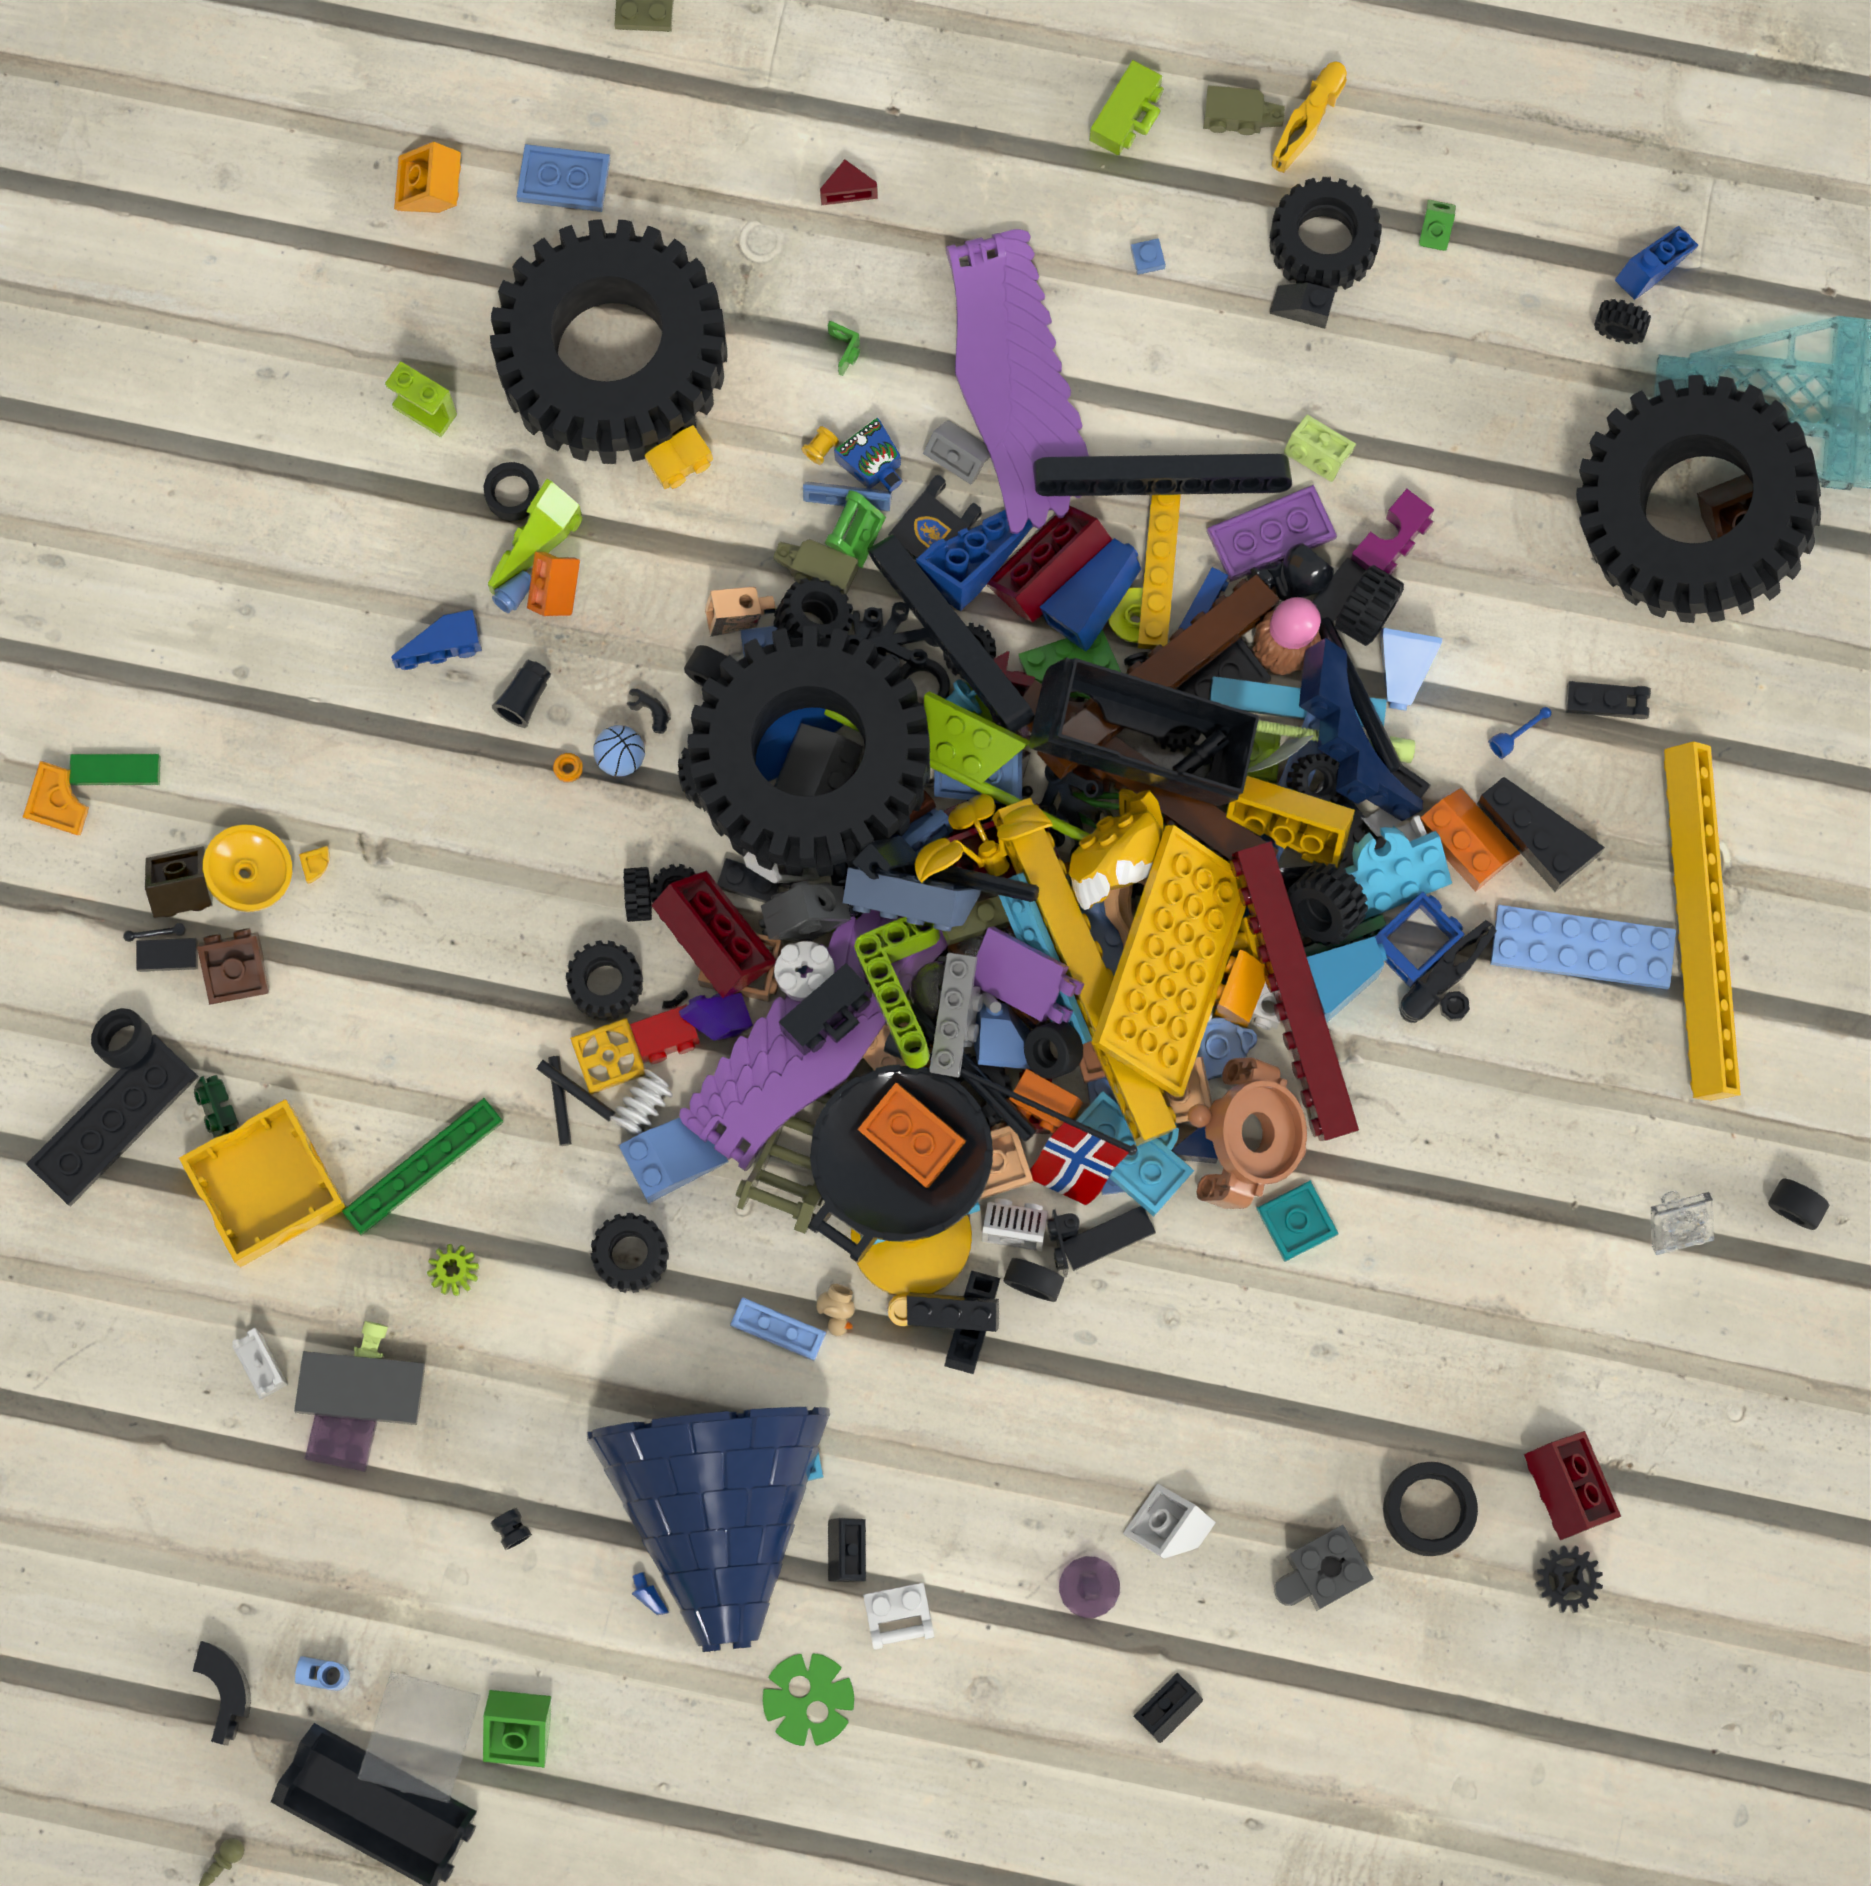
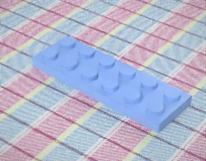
(1583, 947)

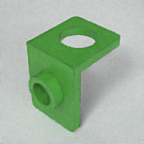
(1437, 225)
(852, 351)

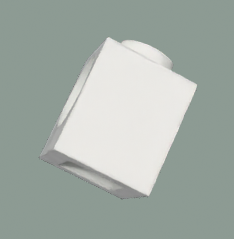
(1261, 1018)

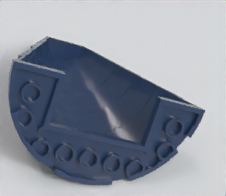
(715, 1506)

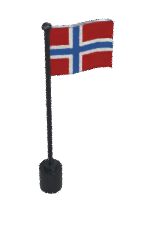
(1074, 1157)

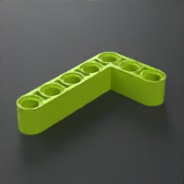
(890, 987)

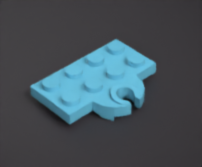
(1398, 869)
(1153, 1171)

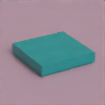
(1297, 1221)

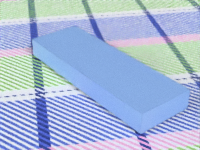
(778, 1329)

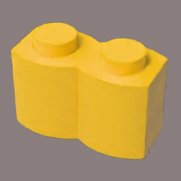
(679, 457)

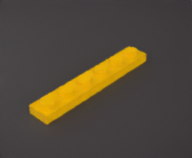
(1159, 571)

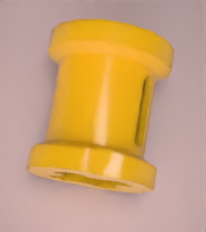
(820, 445)

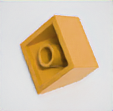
(428, 179)

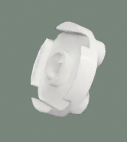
(796, 956)

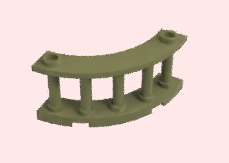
(810, 1195)

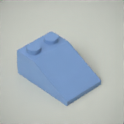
(669, 1158)

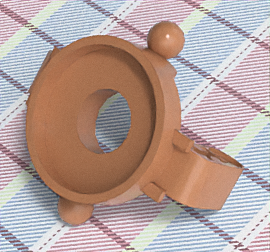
(1284, 1136)

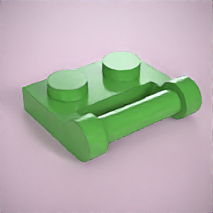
(862, 530)

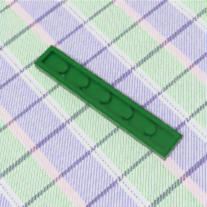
(422, 1166)

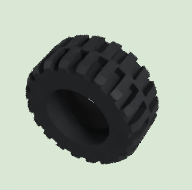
(1332, 201)

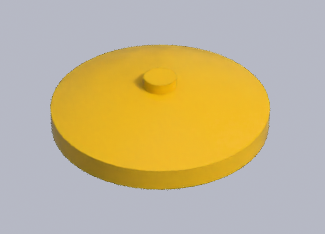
(919, 1264)

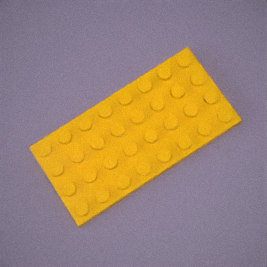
(1172, 962)

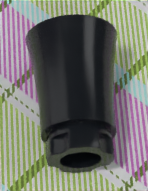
(522, 694)

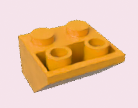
(1242, 990)

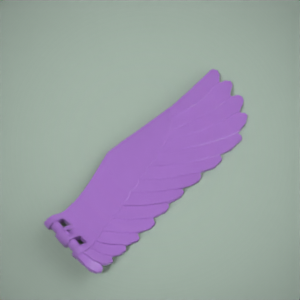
(771, 1078)

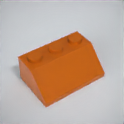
(1469, 838)

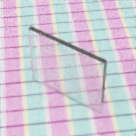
(419, 1737)

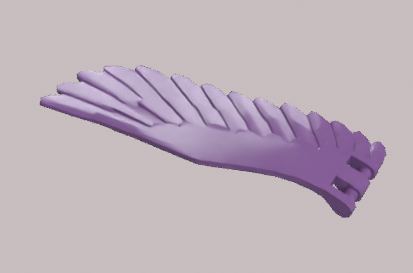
(1012, 371)

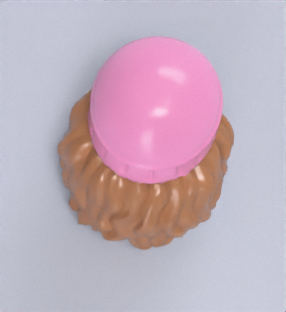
(1286, 635)

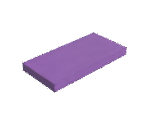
(1270, 531)

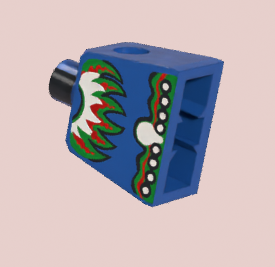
(871, 457)

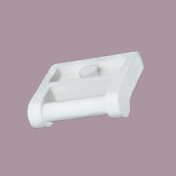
(897, 1605)

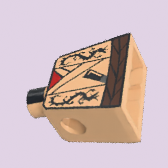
(736, 609)

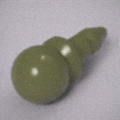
(229, 1852)

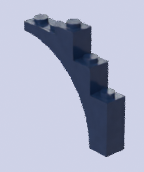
(1341, 736)

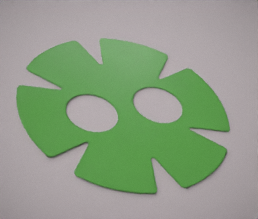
(834, 1695)

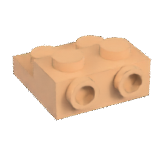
(1009, 1162)

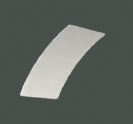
(1286, 750)

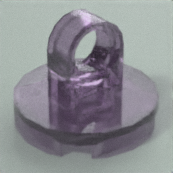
(1089, 1587)

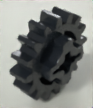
(1557, 1570)

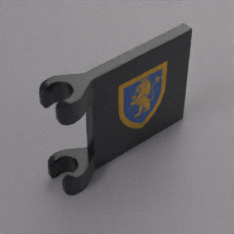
(931, 520)

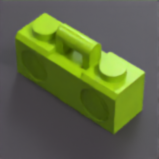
(1120, 114)

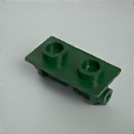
(209, 1096)

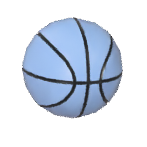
(619, 750)

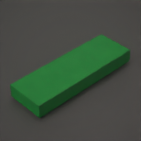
(115, 769)

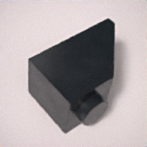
(1303, 303)

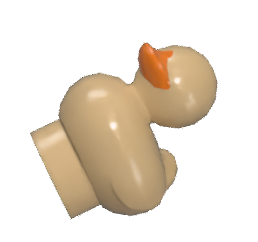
(838, 1306)

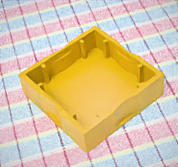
(263, 1183)

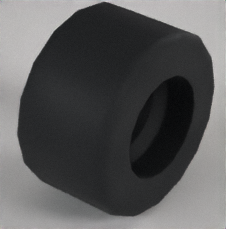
(704, 664)
(1039, 1054)
(1798, 1204)

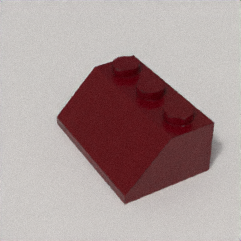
(1572, 1485)

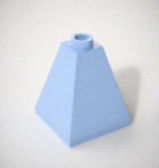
(1405, 664)

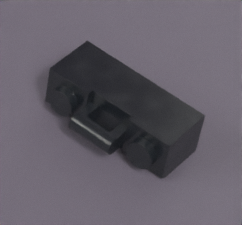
(824, 1008)

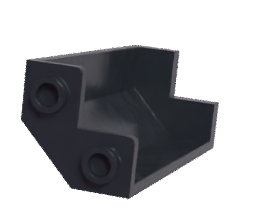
(393, 1827)

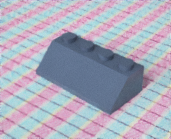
(906, 896)

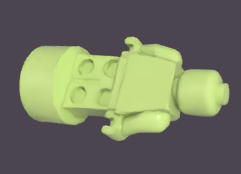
(372, 1337)

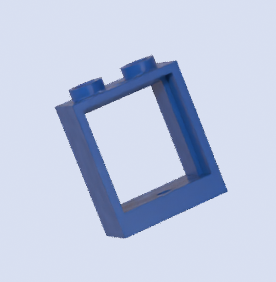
(1448, 925)

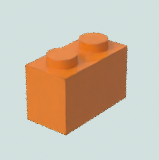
(1048, 1095)

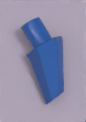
(648, 1595)

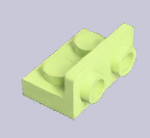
(1319, 448)

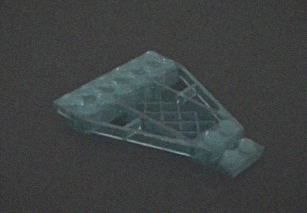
(1849, 399)

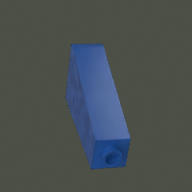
(1092, 594)

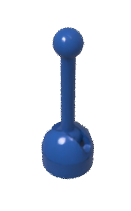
(1503, 743)

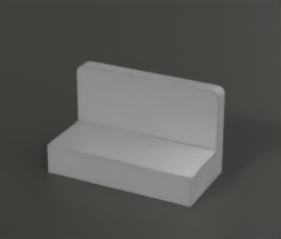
(957, 451)

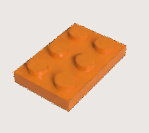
(912, 1135)

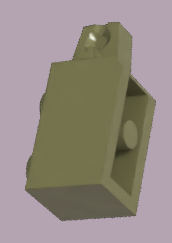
(1240, 110)
(817, 561)

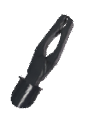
(1423, 997)

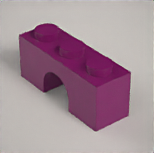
(1410, 518)

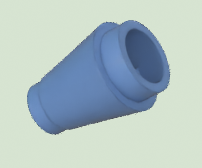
(512, 592)

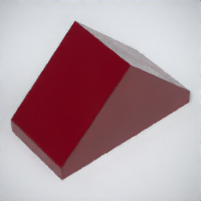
(848, 185)

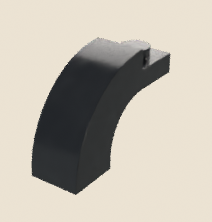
(967, 1344)
(232, 1687)

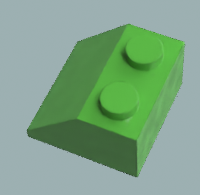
(516, 1728)

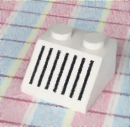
(1014, 1224)

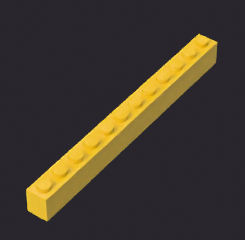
(1701, 922)
(1069, 930)

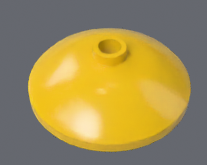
(250, 850)

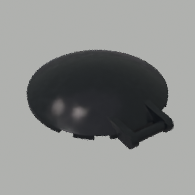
(873, 1190)

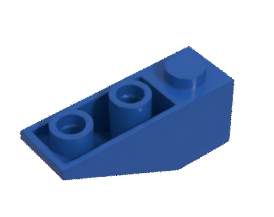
(1655, 262)
(446, 638)

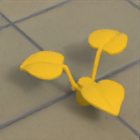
(1018, 823)

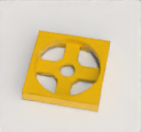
(581, 1040)

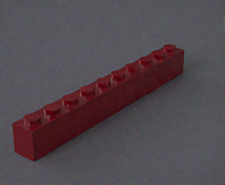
(1294, 992)

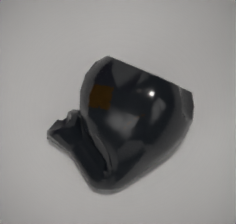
(1300, 573)

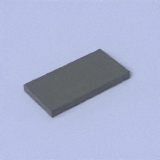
(359, 1388)

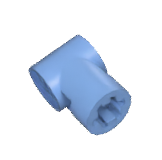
(306, 1670)

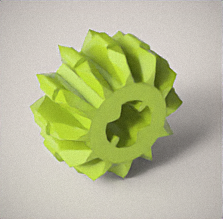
(443, 1276)

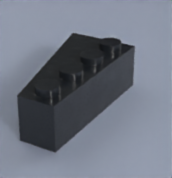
(1539, 834)

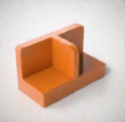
(553, 584)

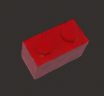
(664, 1035)

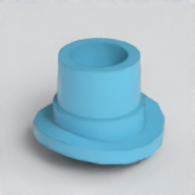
(964, 697)

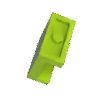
(421, 399)

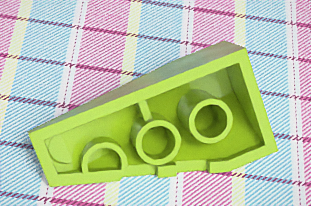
(549, 523)

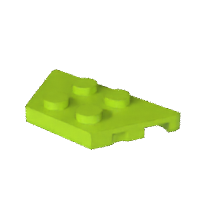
(968, 740)

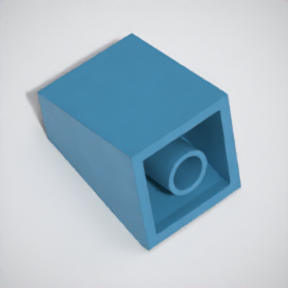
(1345, 973)

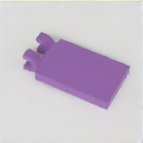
(1024, 977)

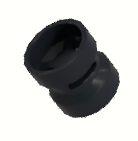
(511, 1528)

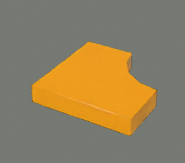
(53, 801)

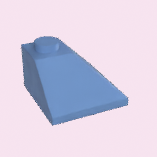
(1001, 1038)

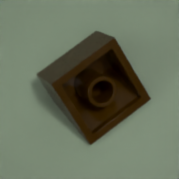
(176, 883)

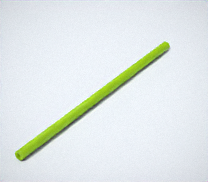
(984, 788)

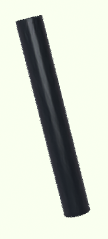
(575, 1090)
(560, 1106)

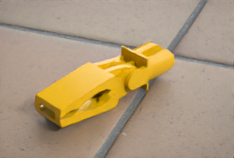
(1309, 114)

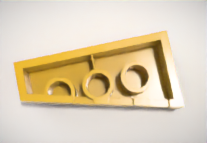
(1294, 820)

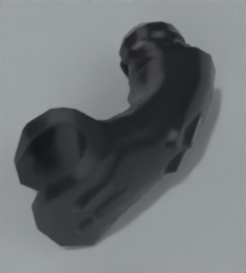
(659, 713)

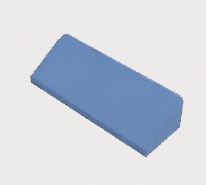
(836, 495)

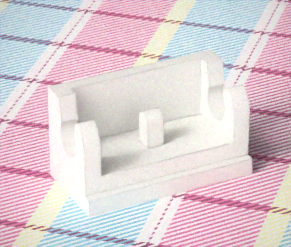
(259, 1363)

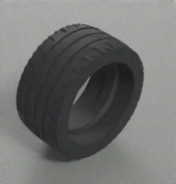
(1462, 1489)

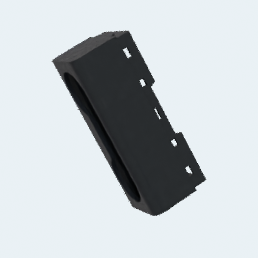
(1148, 710)

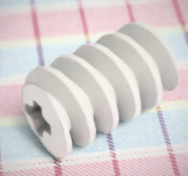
(642, 1103)

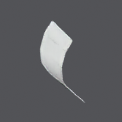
(1379, 820)

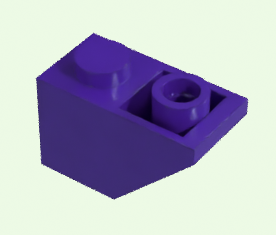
(718, 1016)

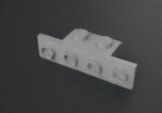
(956, 1015)

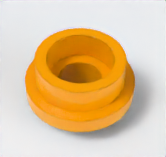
(564, 759)

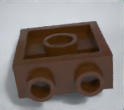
(233, 966)

